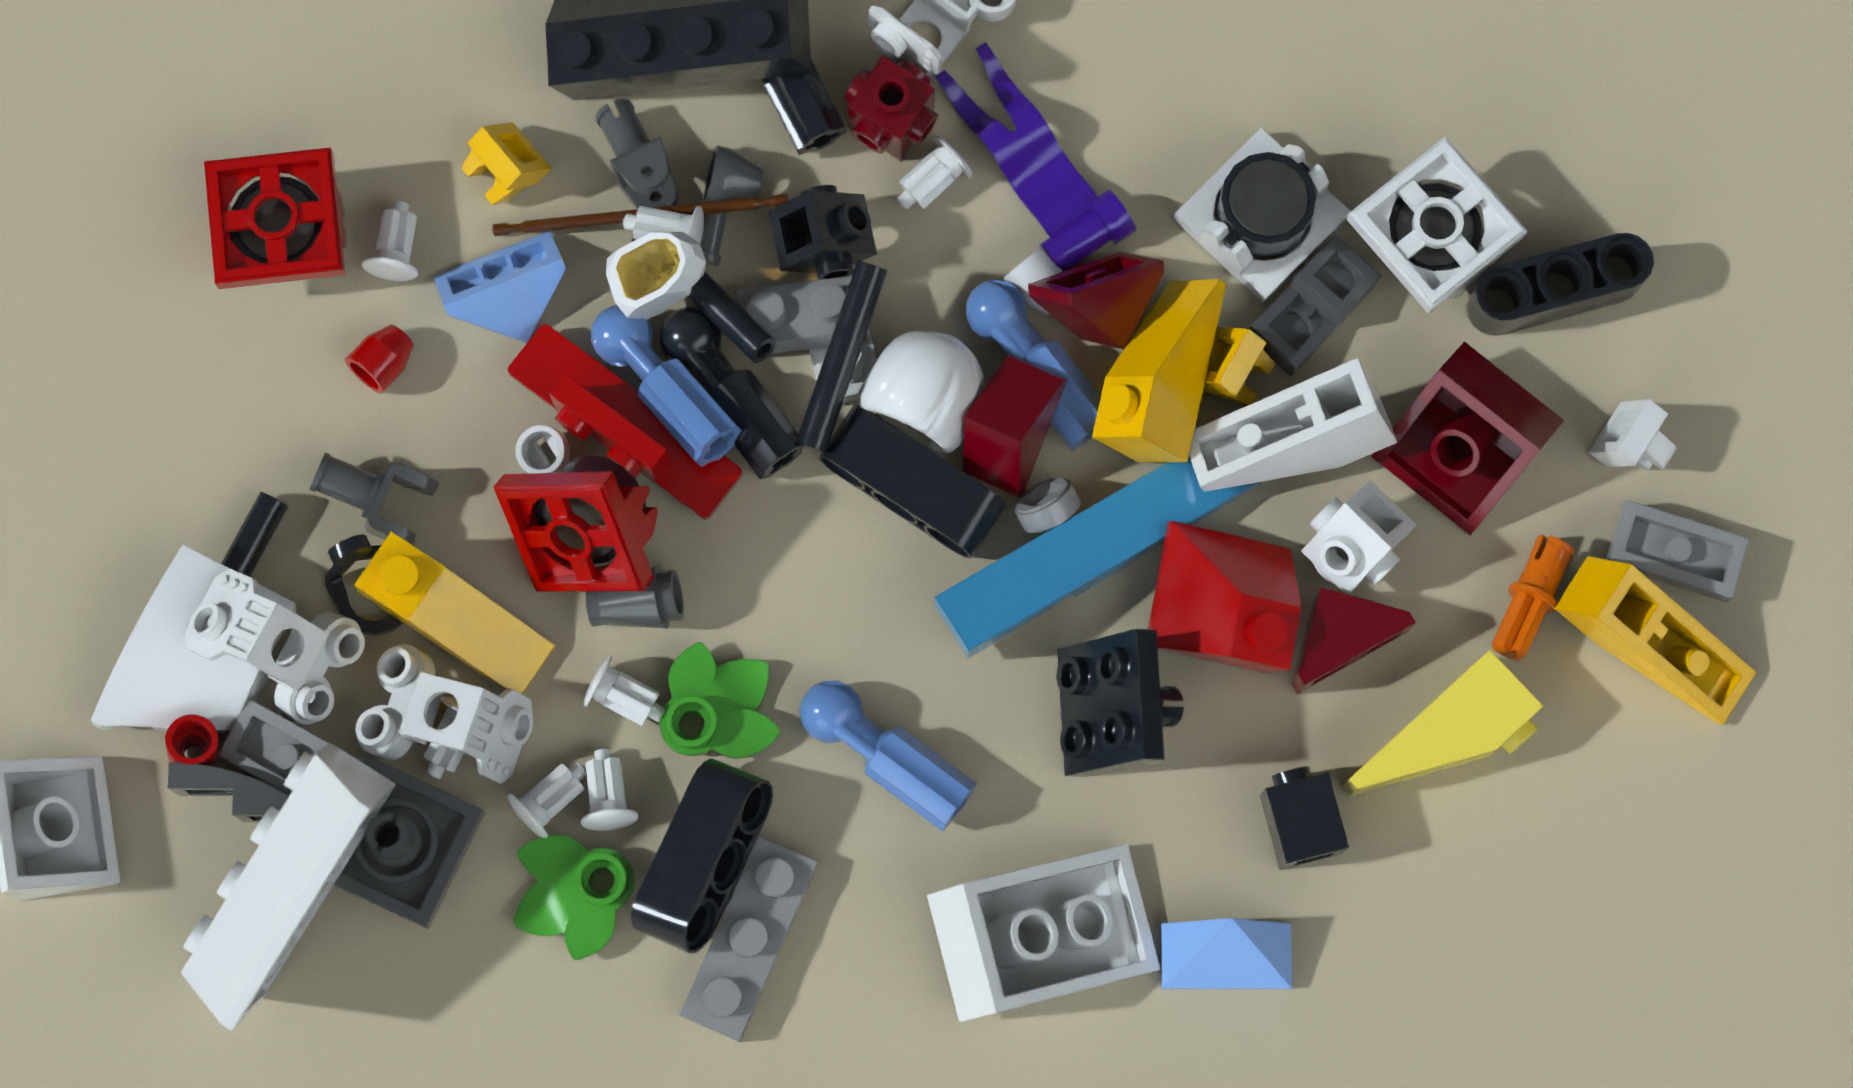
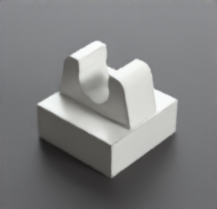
(1634, 437)

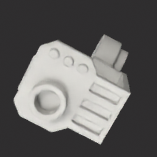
(950, 17)
(245, 626)
(485, 726)

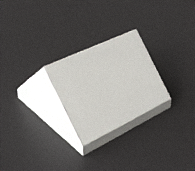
(55, 827)

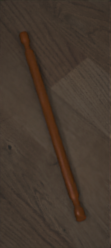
(617, 217)

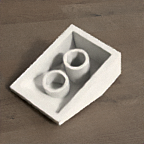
(1043, 932)

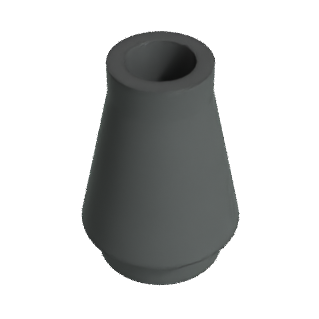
(650, 608)

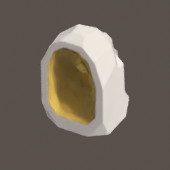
(654, 272)

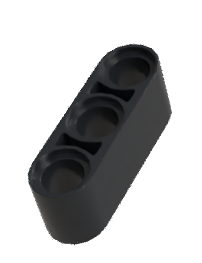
(1581, 264)
(912, 481)
(702, 855)

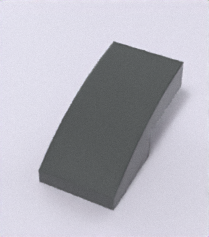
(1314, 305)
(250, 796)

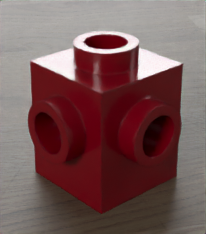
(896, 126)

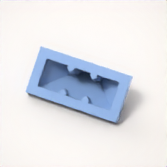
(505, 287)
(1226, 954)

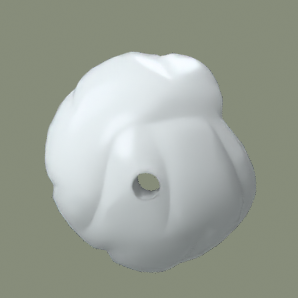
(925, 384)

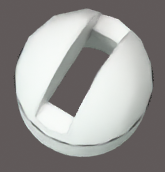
(532, 457)

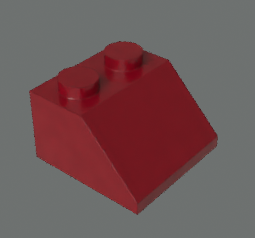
(1468, 438)

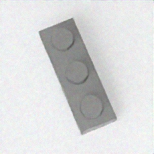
(749, 939)

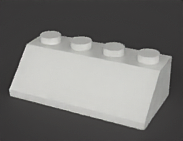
(283, 882)

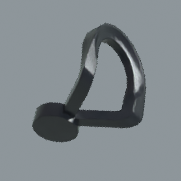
(343, 557)

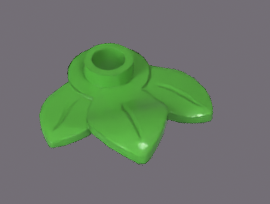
(725, 700)
(564, 896)

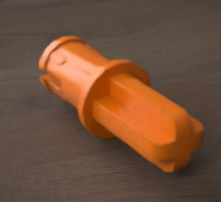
(1532, 596)

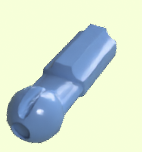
(999, 314)
(666, 387)
(893, 757)

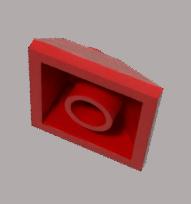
(1226, 599)

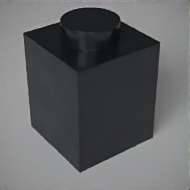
(1303, 817)

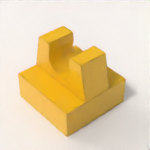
(508, 157)
(1232, 358)

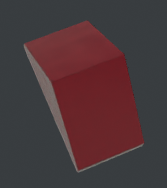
(1102, 297)
(1010, 424)
(1342, 632)

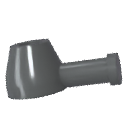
(729, 177)

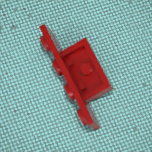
(608, 409)

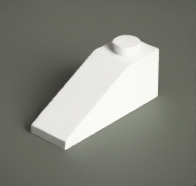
(1294, 431)

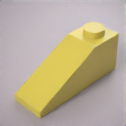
(1462, 725)

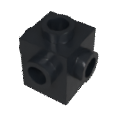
(822, 232)

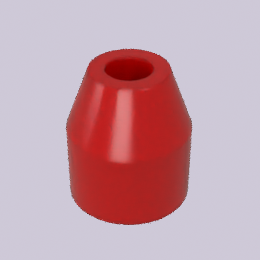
(380, 357)
(192, 732)

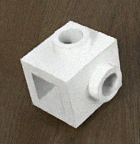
(1357, 538)

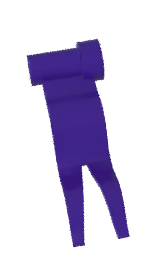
(1040, 170)

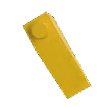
(1160, 376)
(453, 614)
(1654, 636)

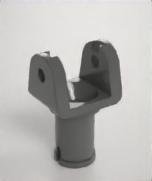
(639, 163)
(369, 490)

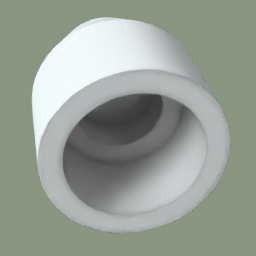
(1034, 268)

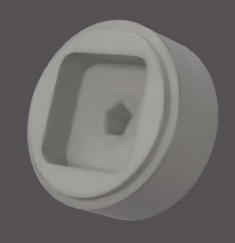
(1047, 505)

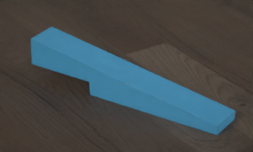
(1076, 554)

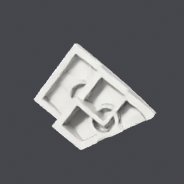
(161, 678)

